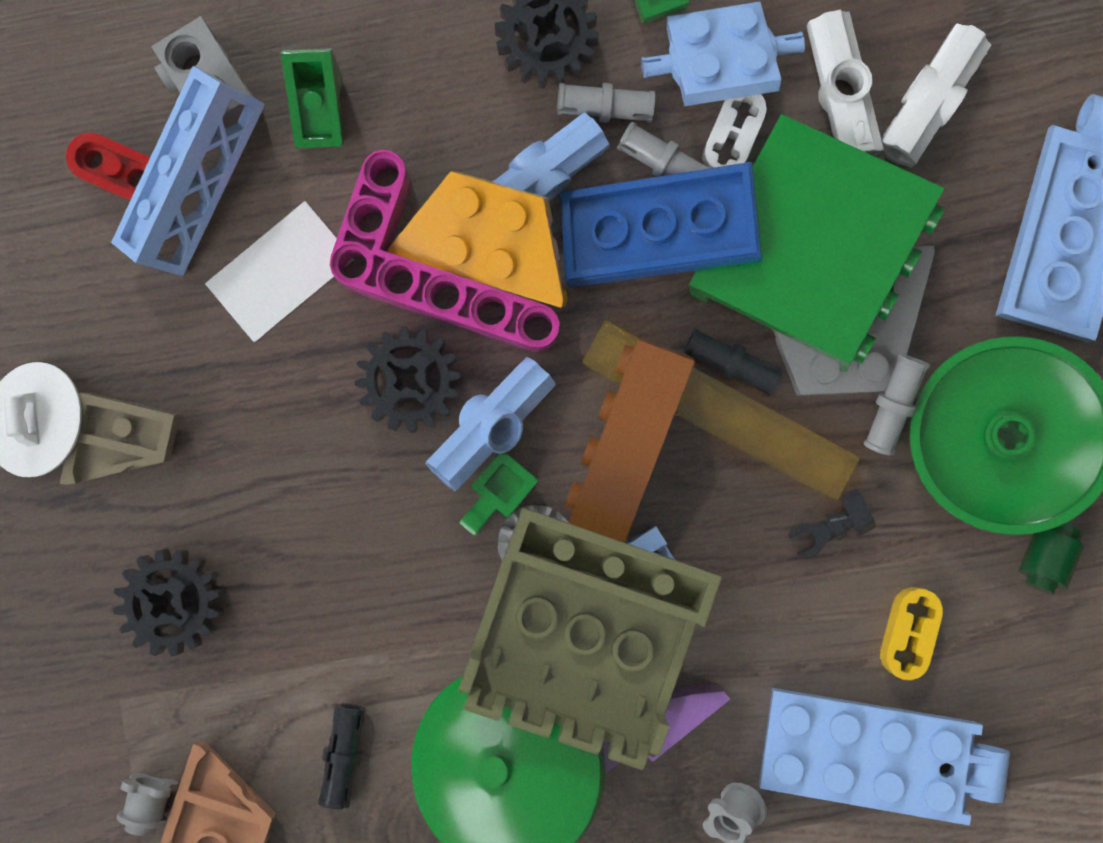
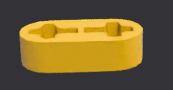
(922, 637)

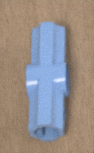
(549, 165)
(490, 424)

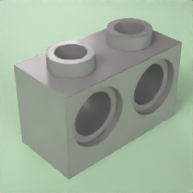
(193, 40)

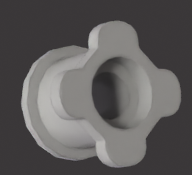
(145, 803)
(735, 813)

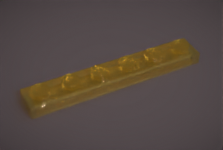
(741, 421)

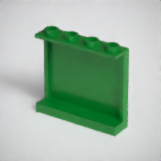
(830, 241)

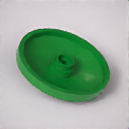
(1011, 435)
(498, 781)

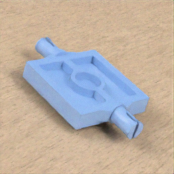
(722, 54)

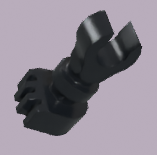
(854, 515)

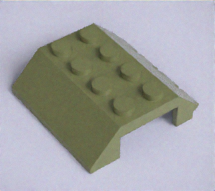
(585, 638)

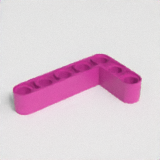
(427, 280)

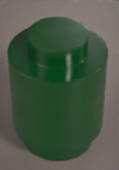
(1052, 558)

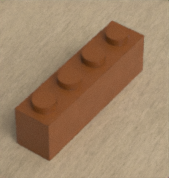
(631, 439)

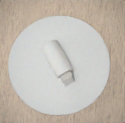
(37, 419)

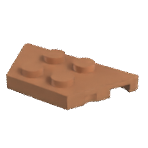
(216, 804)

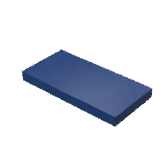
(660, 225)

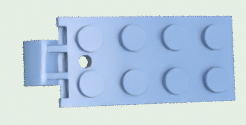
(1059, 246)
(879, 757)

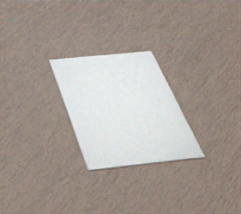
(276, 272)

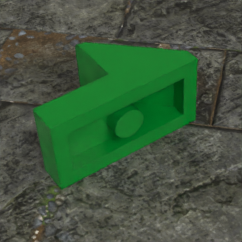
(313, 97)

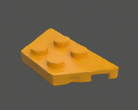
(487, 237)

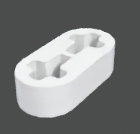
(743, 137)

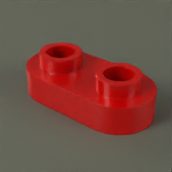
(117, 169)

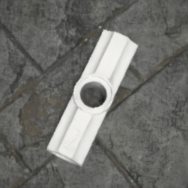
(836, 59)
(934, 95)

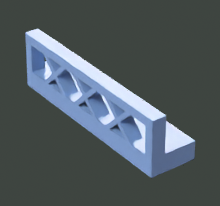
(177, 172)

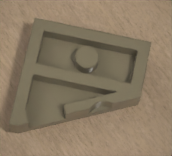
(118, 438)

